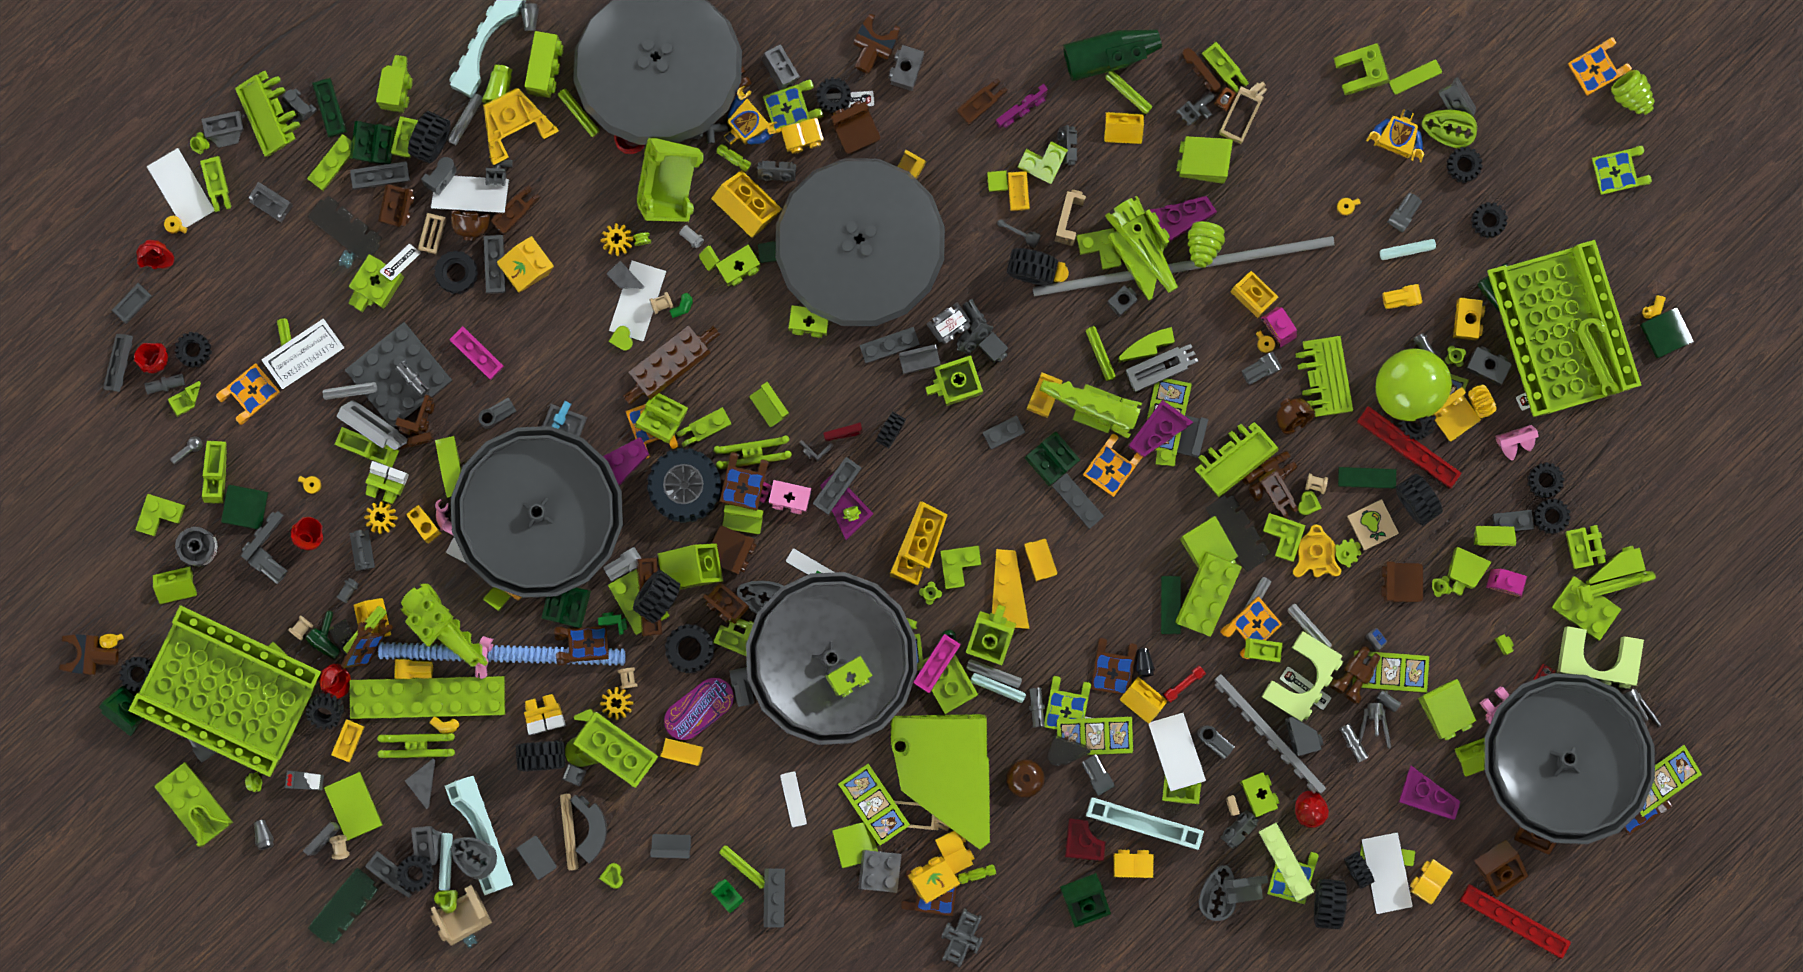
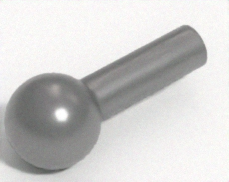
(194, 444)

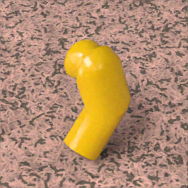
(1654, 310)
(444, 727)

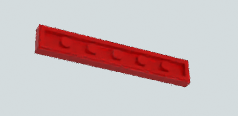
(1409, 447)
(1515, 921)

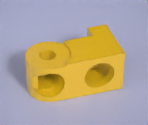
(423, 524)

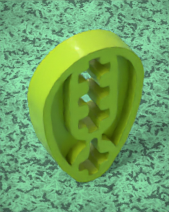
(1456, 118)

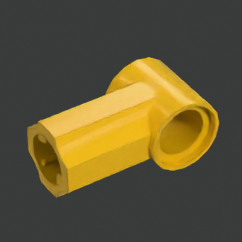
(1407, 296)
(412, 669)

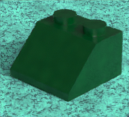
(1085, 900)

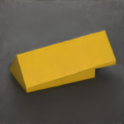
(919, 544)

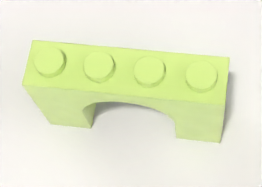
(1325, 661)
(1624, 671)
(1286, 862)

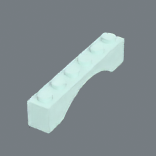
(467, 77)
(467, 799)
(1144, 823)

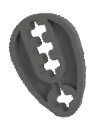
(758, 588)
(478, 848)
(1207, 895)

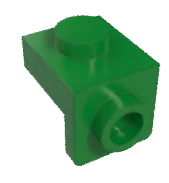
(611, 619)
(727, 895)

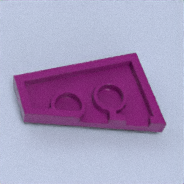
(1008, 117)
(1179, 218)
(1159, 429)
(626, 459)
(848, 500)
(1427, 796)

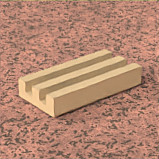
(439, 235)

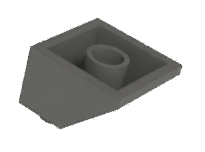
(1302, 737)

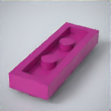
(476, 353)
(936, 663)

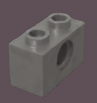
(906, 56)

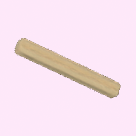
(569, 832)

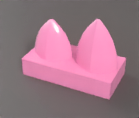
(1525, 436)

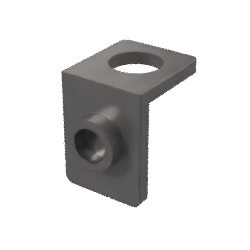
(810, 453)

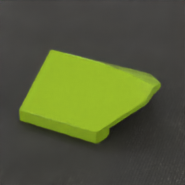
(1184, 795)

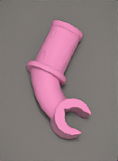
(442, 521)
(486, 647)

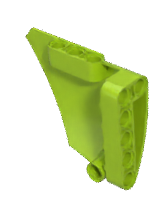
(946, 769)

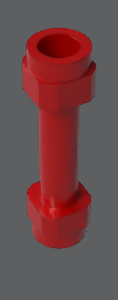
(1197, 673)

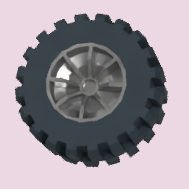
(684, 485)

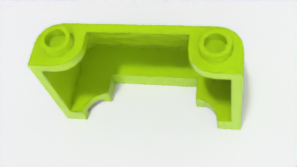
(667, 180)

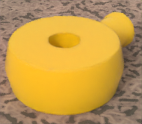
(1351, 206)
(177, 225)
(1265, 339)
(307, 482)
(110, 640)

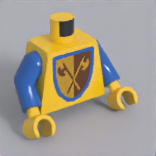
(747, 122)
(1399, 136)

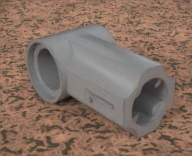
(622, 565)

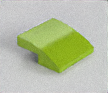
(661, 417)
(851, 842)

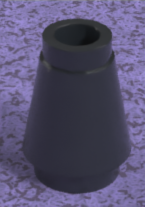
(1144, 663)

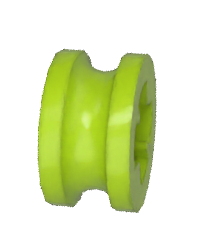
(641, 239)

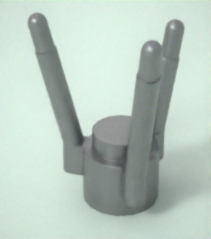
(1636, 700)
(1375, 712)

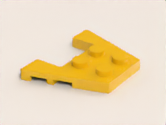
(509, 115)

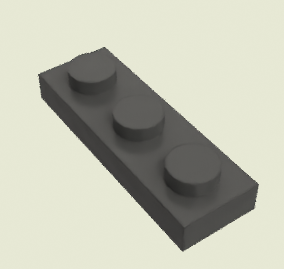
(380, 175)
(493, 274)
(889, 345)
(118, 362)
(837, 485)
(1077, 501)
(262, 534)
(774, 897)

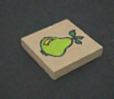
(1372, 525)

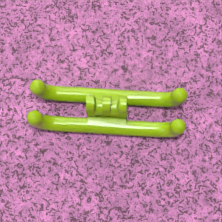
(753, 452)
(416, 745)

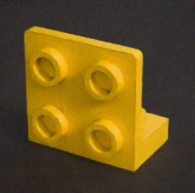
(1456, 415)

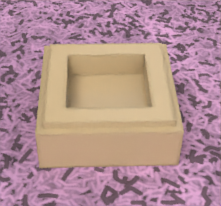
(1232, 805)

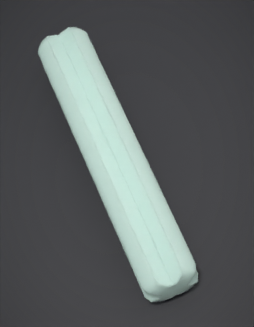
(1407, 249)
(998, 687)
(445, 861)

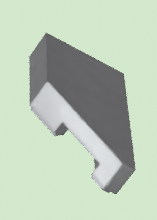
(623, 277)

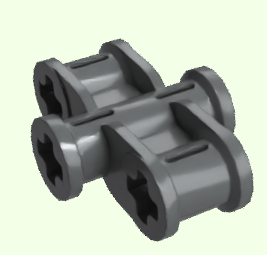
(959, 944)

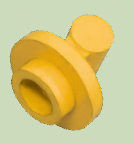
(1061, 272)

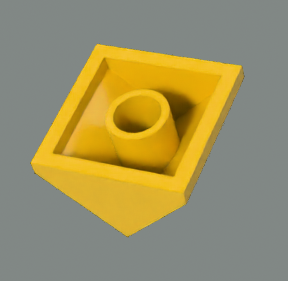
(1254, 294)

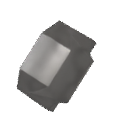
(223, 129)
(427, 843)

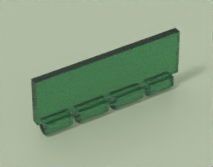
(345, 901)

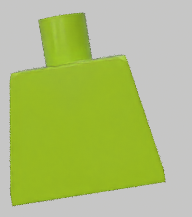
(1466, 570)

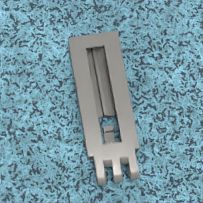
(1154, 370)
(371, 425)

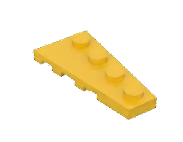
(1009, 589)

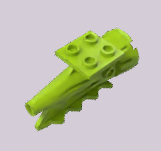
(1142, 249)
(1096, 407)
(432, 621)

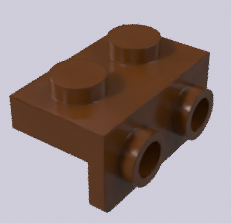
(396, 206)
(727, 603)

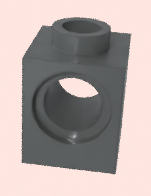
(1118, 308)
(994, 348)

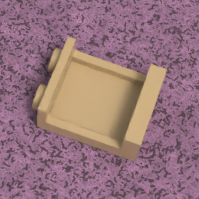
(1064, 236)
(465, 920)

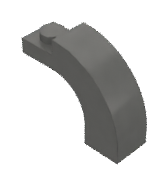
(597, 829)

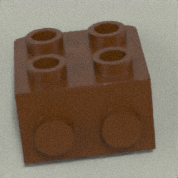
(855, 127)
(409, 428)
(733, 549)
(1402, 582)

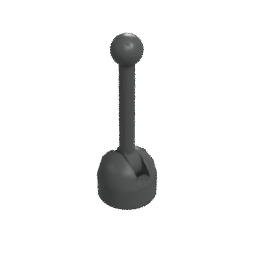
(1032, 238)

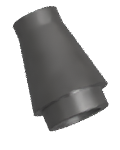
(529, 15)
(263, 836)

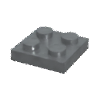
(879, 871)

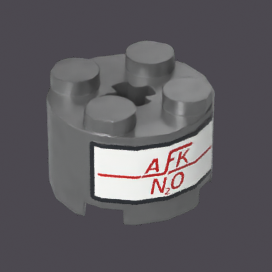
(948, 323)
(192, 536)

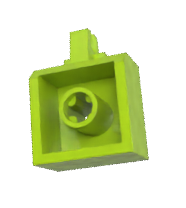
(394, 86)
(367, 291)
(951, 391)
(991, 626)

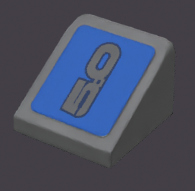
(1376, 639)

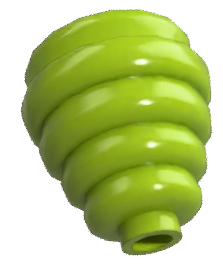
(1634, 92)
(1205, 242)

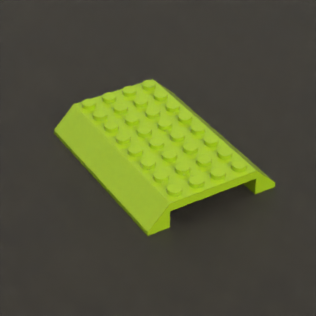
(1541, 312)
(226, 691)

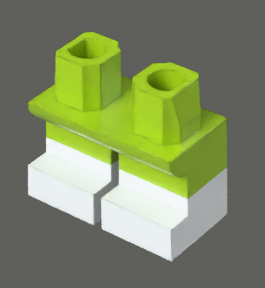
(386, 479)

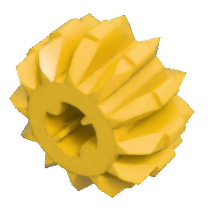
(612, 236)
(1482, 401)
(374, 515)
(617, 696)

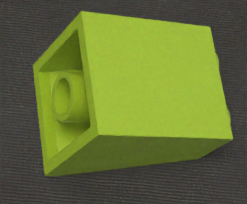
(1205, 158)
(1208, 538)
(692, 565)
(1448, 709)

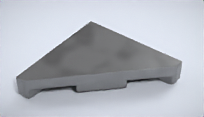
(422, 782)

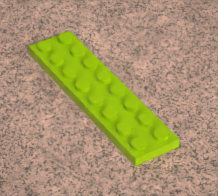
(427, 697)

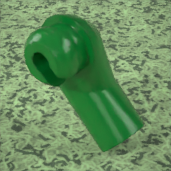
(684, 306)

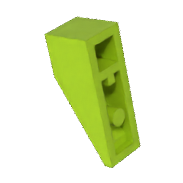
(1622, 564)

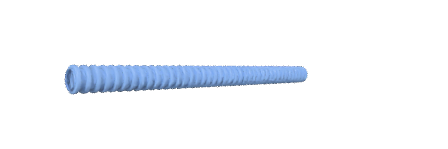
(497, 653)

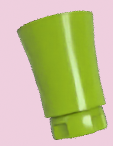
(498, 83)

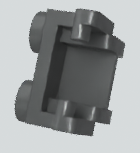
(297, 105)

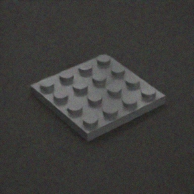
(378, 365)

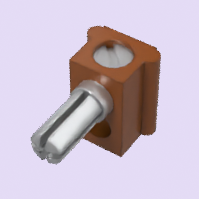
(1224, 102)

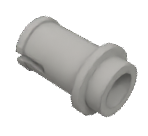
(692, 237)

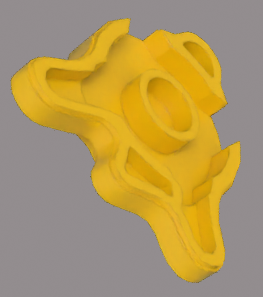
(1316, 553)

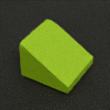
(709, 258)
(497, 598)
(584, 716)

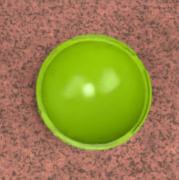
(1413, 384)

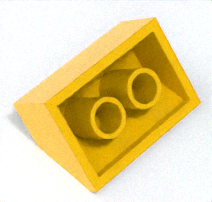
(746, 203)

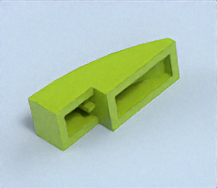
(1148, 345)
(365, 447)
(449, 463)
(214, 472)

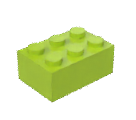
(543, 64)

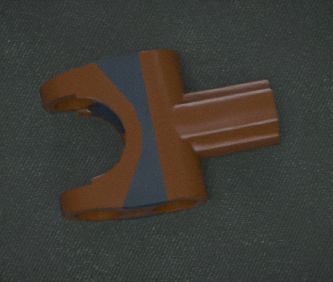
(873, 45)
(89, 654)

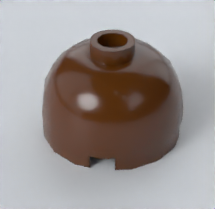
(470, 223)
(1293, 414)
(1025, 778)

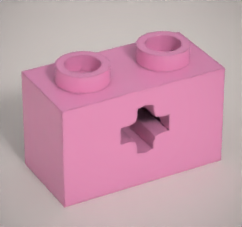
(782, 489)

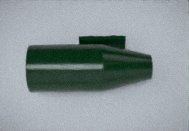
(1109, 52)

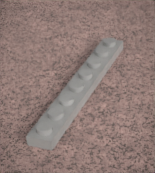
(1263, 728)

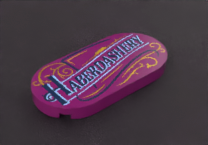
(699, 709)

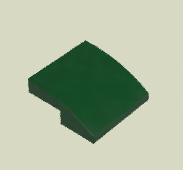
(372, 143)
(1666, 333)
(1052, 458)
(244, 507)
(567, 607)

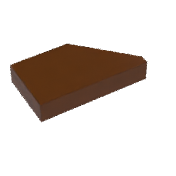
(418, 440)

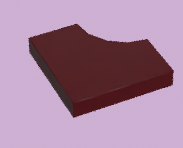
(844, 432)
(1082, 842)

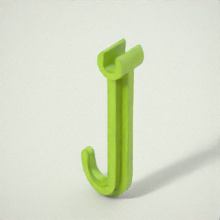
(1595, 355)
(1587, 592)

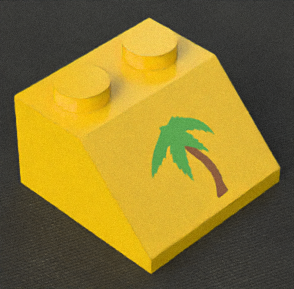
(525, 264)
(933, 879)

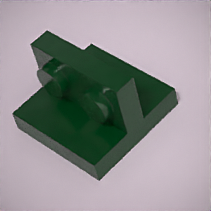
(117, 708)

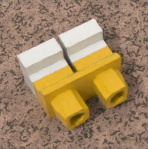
(535, 718)

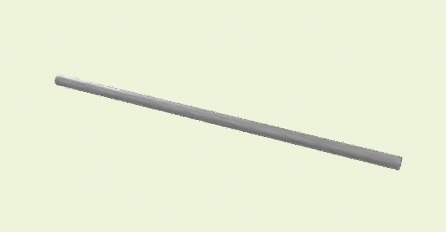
(1187, 265)

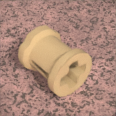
(661, 303)
(1316, 483)
(300, 628)
(627, 682)
(339, 847)

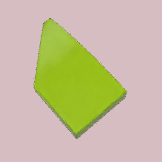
(185, 400)

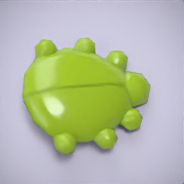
(1348, 552)

